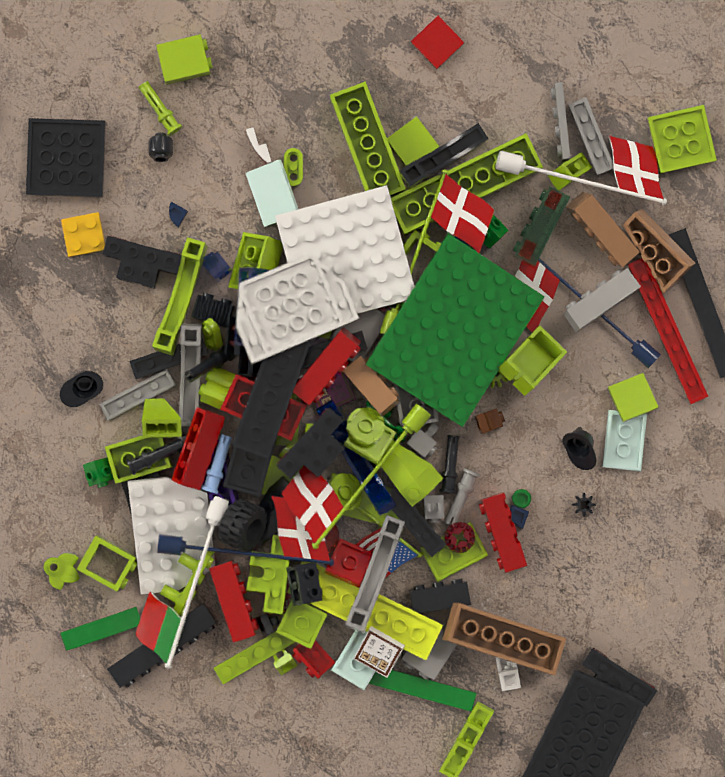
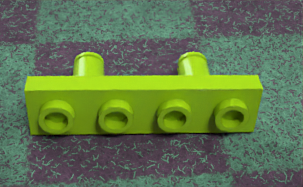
(178, 598)

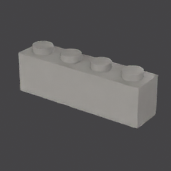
(601, 300)

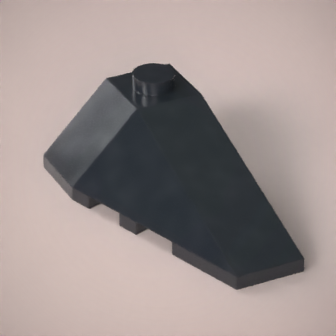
(268, 504)

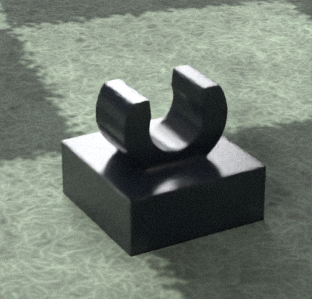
(265, 623)

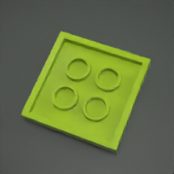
(681, 139)

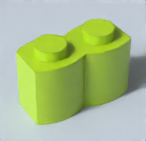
(217, 387)

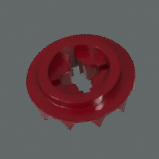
(457, 528)

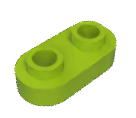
(294, 167)
(212, 334)

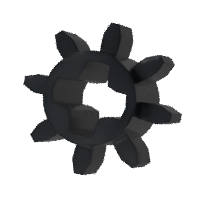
(578, 504)

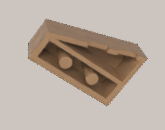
(372, 386)

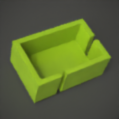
(532, 360)

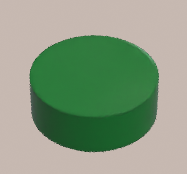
(521, 498)

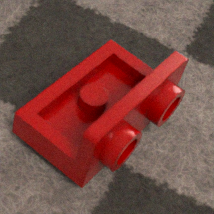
(315, 659)

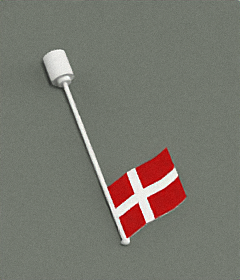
(633, 167)

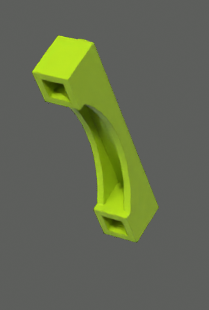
(188, 273)

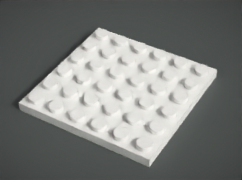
(356, 242)

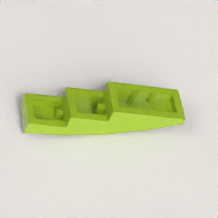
(466, 740)

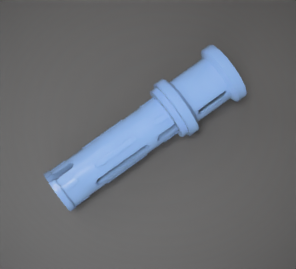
(214, 474)

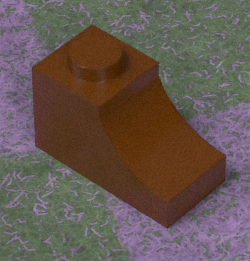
(489, 420)

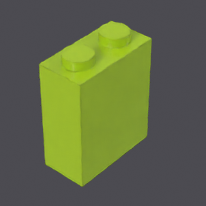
(184, 59)

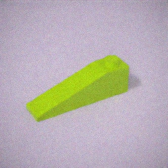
(410, 473)

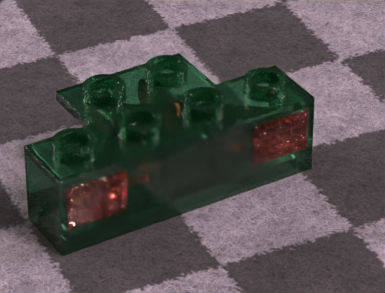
(541, 227)

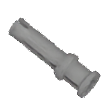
(464, 488)

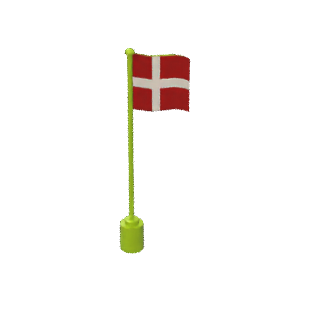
(459, 214)
(316, 501)

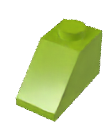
(574, 167)

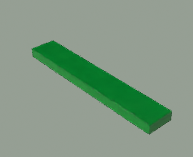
(425, 689)

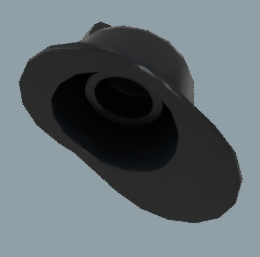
(81, 388)
(580, 448)

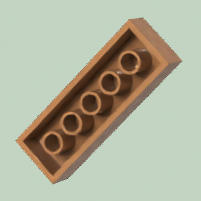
(504, 638)

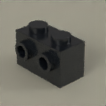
(304, 584)

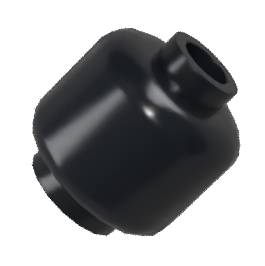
(160, 147)

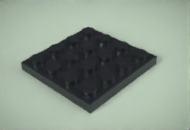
(65, 157)

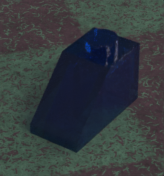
(216, 265)

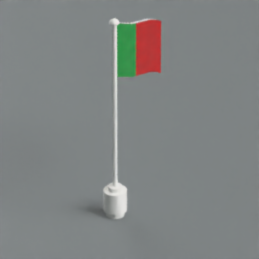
(159, 623)

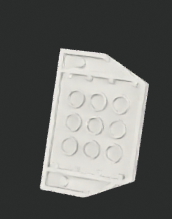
(290, 307)
(166, 509)

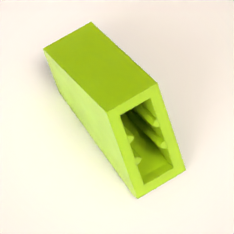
(160, 419)

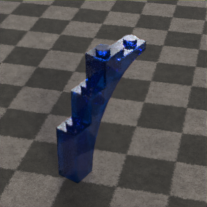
(362, 468)

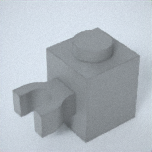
(423, 442)
(433, 508)

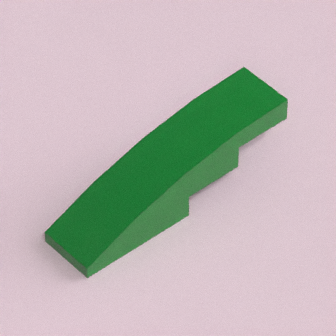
(100, 628)

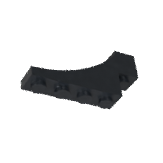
(442, 157)

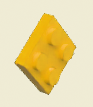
(83, 234)

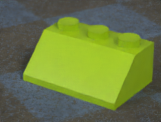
(255, 252)

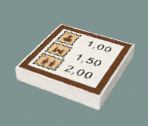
(379, 651)

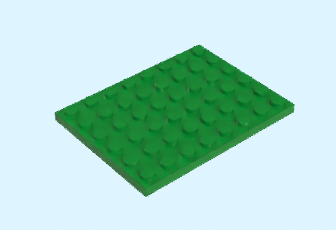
(455, 330)

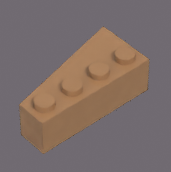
(602, 229)
(658, 249)

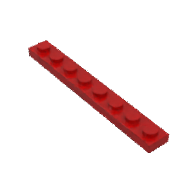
(668, 331)

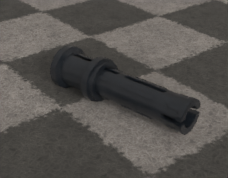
(215, 360)
(146, 460)
(449, 474)

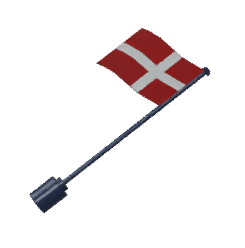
(546, 281)
(292, 535)

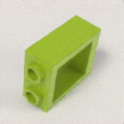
(89, 555)

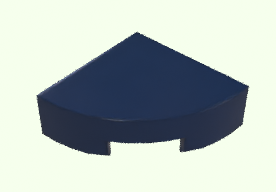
(177, 214)
(518, 516)

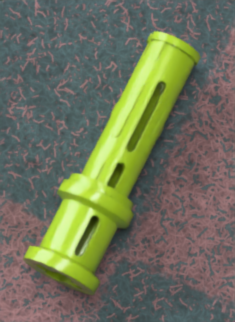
(164, 116)

